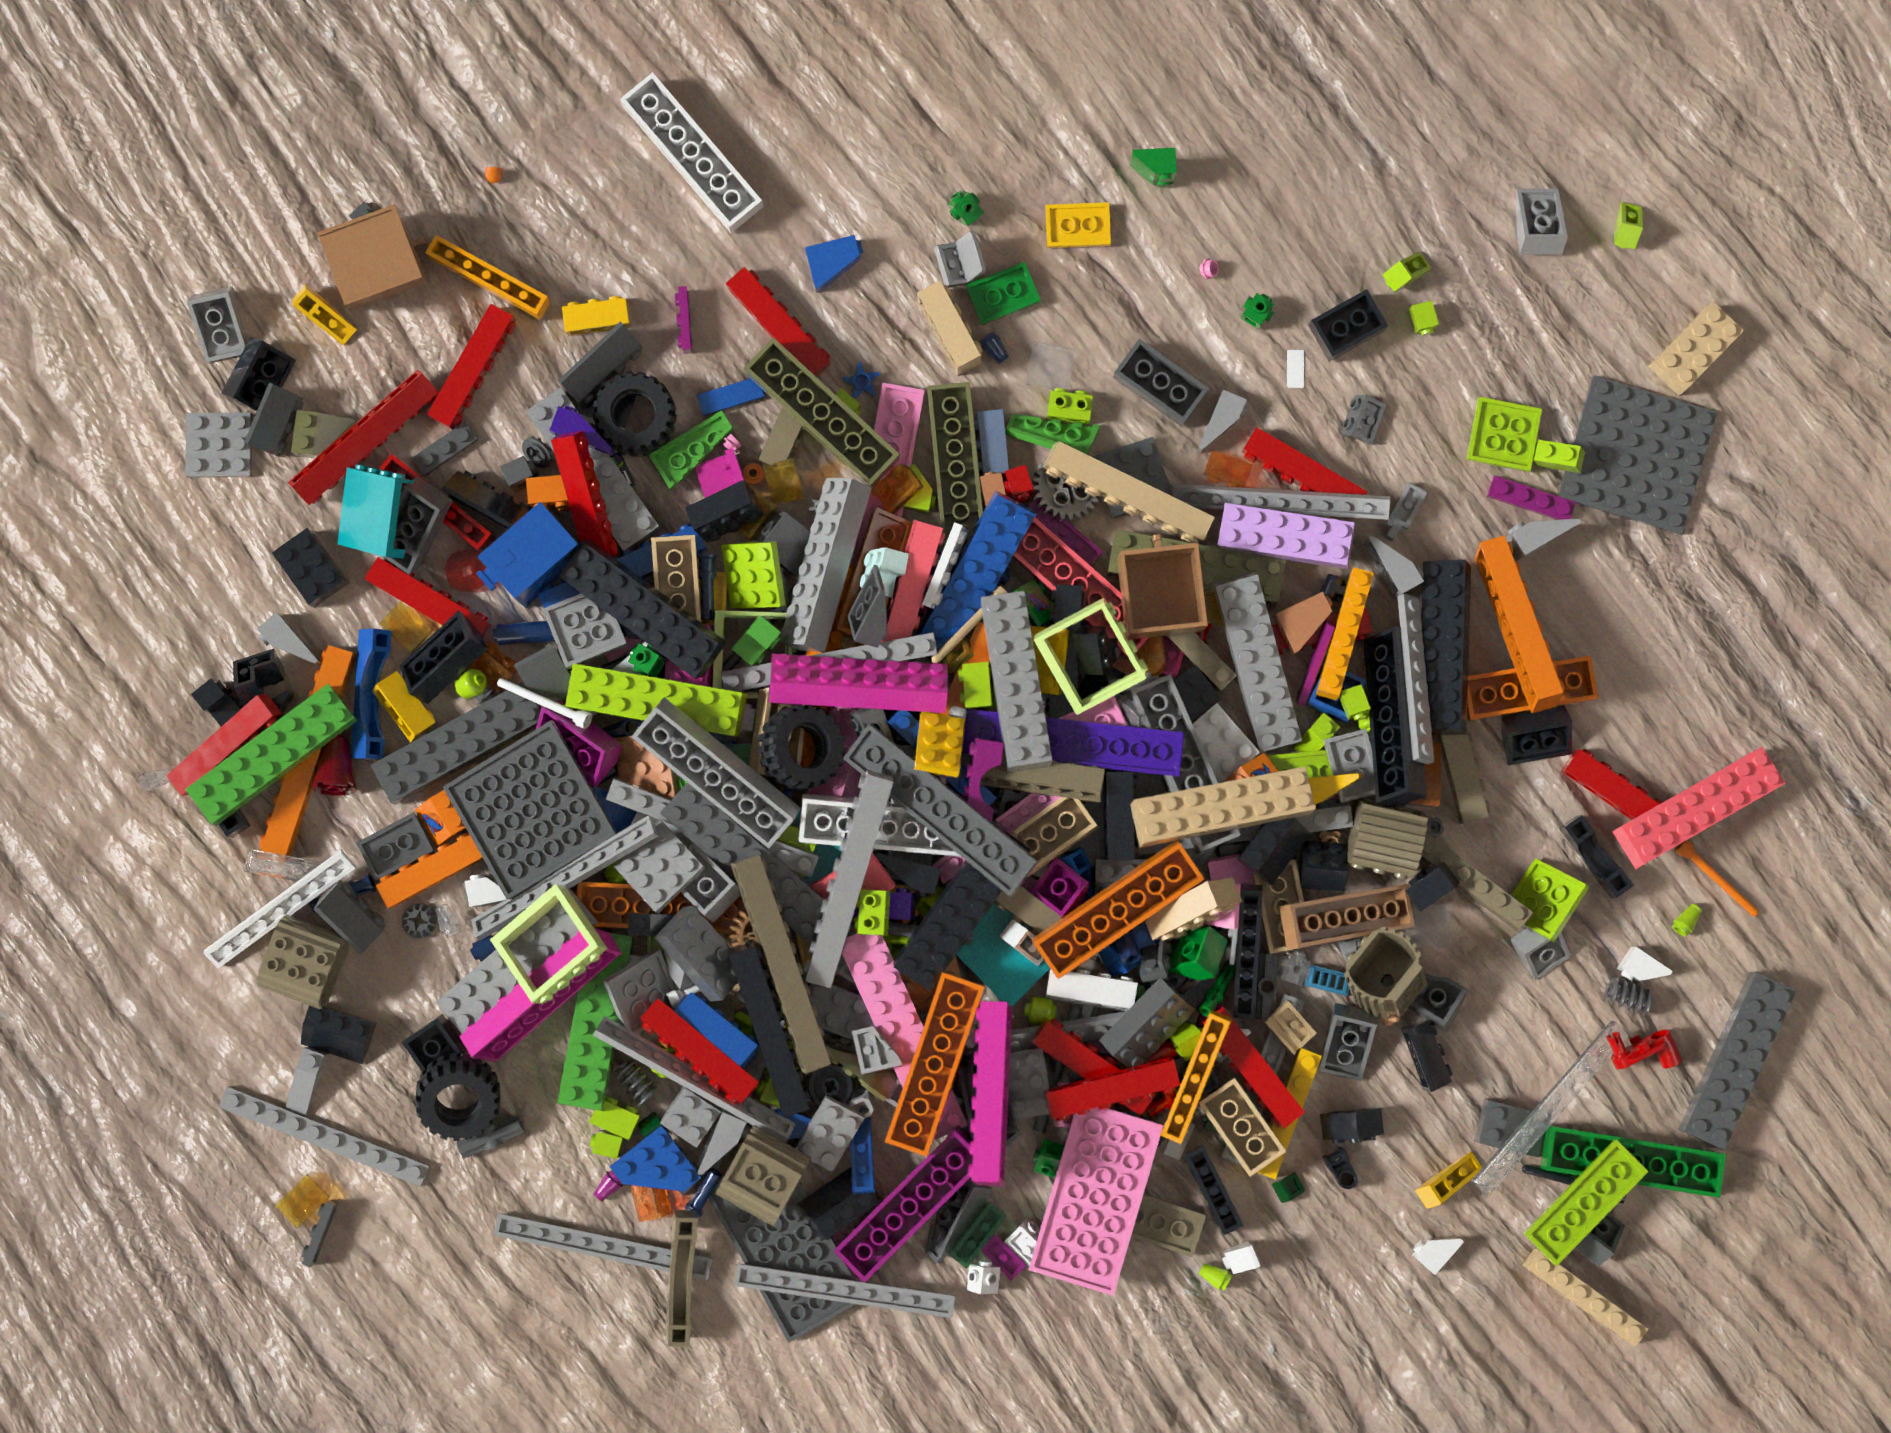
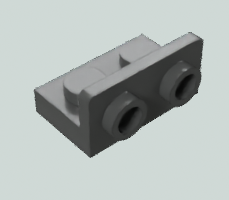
(1363, 418)
(1156, 961)

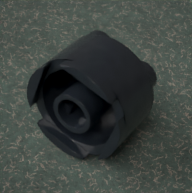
(834, 1072)

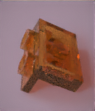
(1227, 470)
(494, 666)

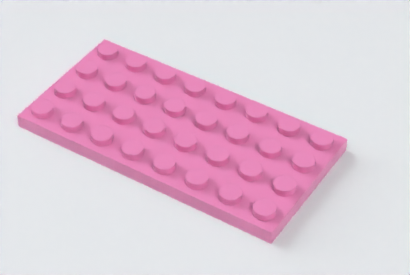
(1096, 1198)

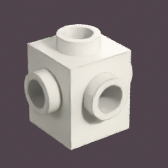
(983, 1277)

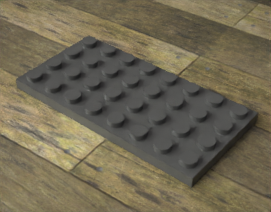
(790, 1247)

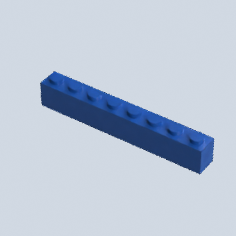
(638, 561)

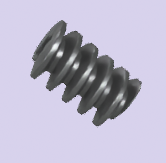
(1629, 994)
(635, 1081)

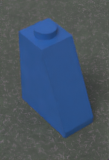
(832, 259)

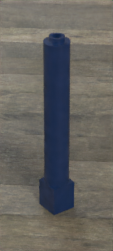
(534, 633)

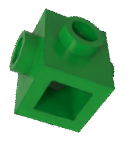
(965, 207)
(1253, 315)
(646, 660)
(1048, 1158)

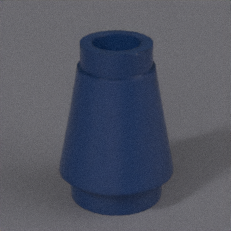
(993, 346)

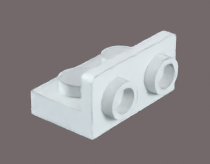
(1023, 1240)

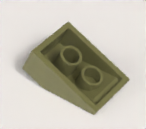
(317, 432)

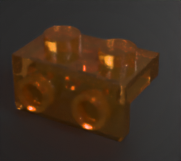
(897, 488)
(650, 1202)

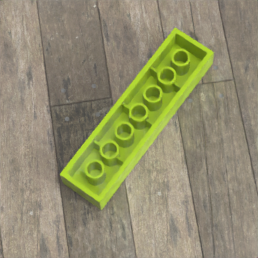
(638, 695)

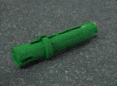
(1209, 1005)

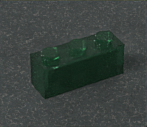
(978, 1234)

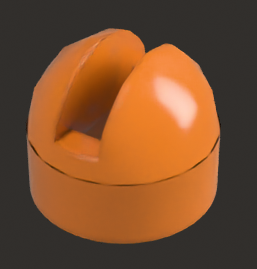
(493, 174)

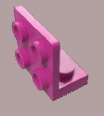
(719, 473)

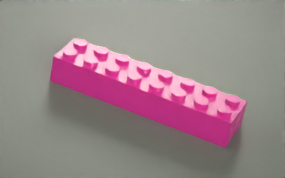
(858, 683)
(517, 1016)
(991, 1093)

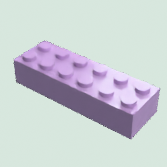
(1286, 535)

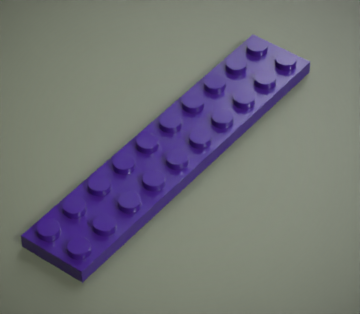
(1094, 743)

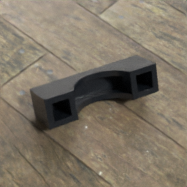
(1604, 869)

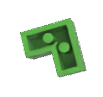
(755, 641)

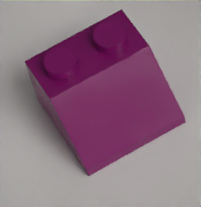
(1061, 888)

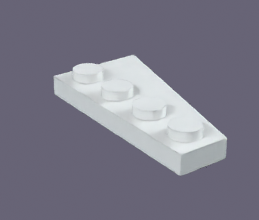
(945, 565)

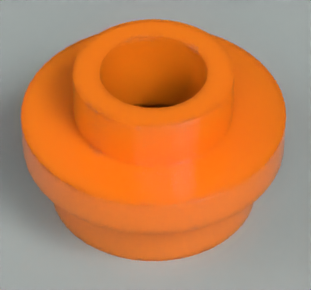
(753, 480)

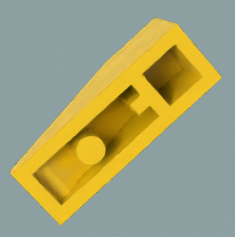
(323, 314)
(1327, 786)
(1448, 1181)

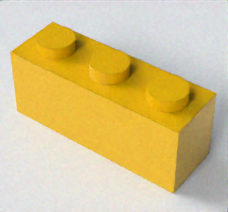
(595, 315)
(403, 707)

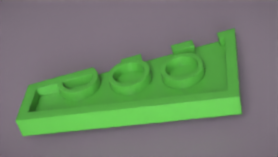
(1050, 432)
(688, 450)

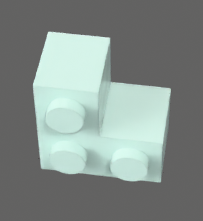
(890, 564)

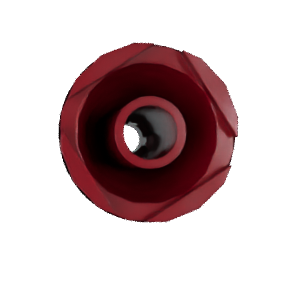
(335, 769)

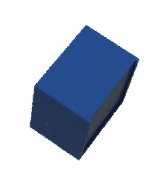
(528, 555)

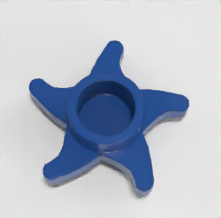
(862, 381)

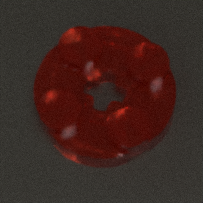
(455, 574)

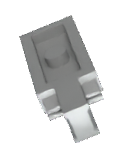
(1405, 510)

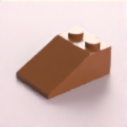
(1433, 781)

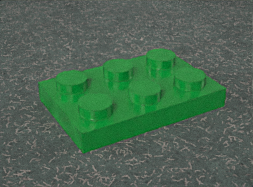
(1003, 293)

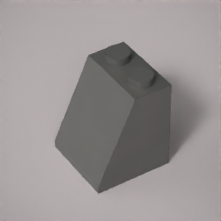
(790, 539)
(545, 674)

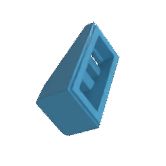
(1310, 980)

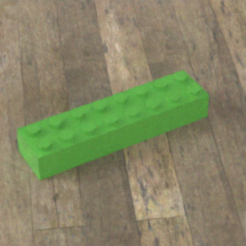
(271, 755)
(588, 1057)

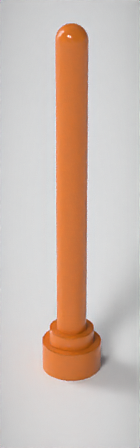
(1686, 849)

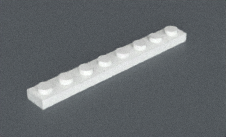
(284, 904)

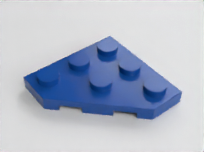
(656, 1164)

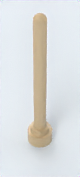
(964, 630)

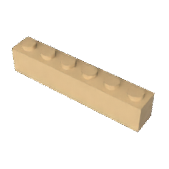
(1585, 1297)

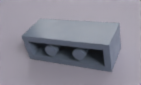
(991, 441)

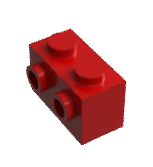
(1018, 484)

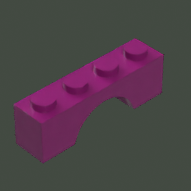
(984, 755)

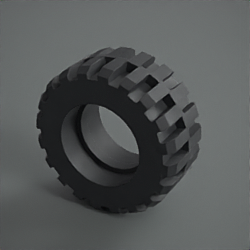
(629, 386)
(827, 745)
(457, 1122)

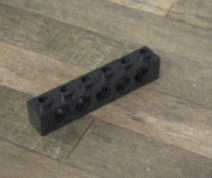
(1247, 951)

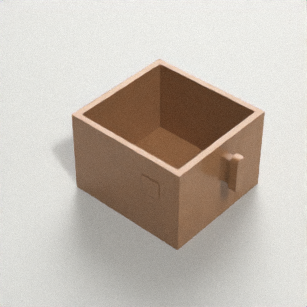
(373, 257)
(1162, 590)

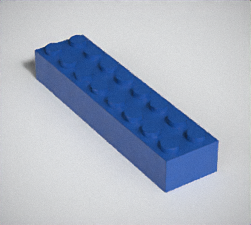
(978, 566)

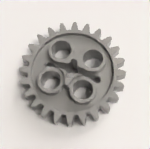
(1048, 492)

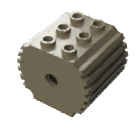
(1386, 838)
(1383, 955)
(303, 962)
(763, 1175)

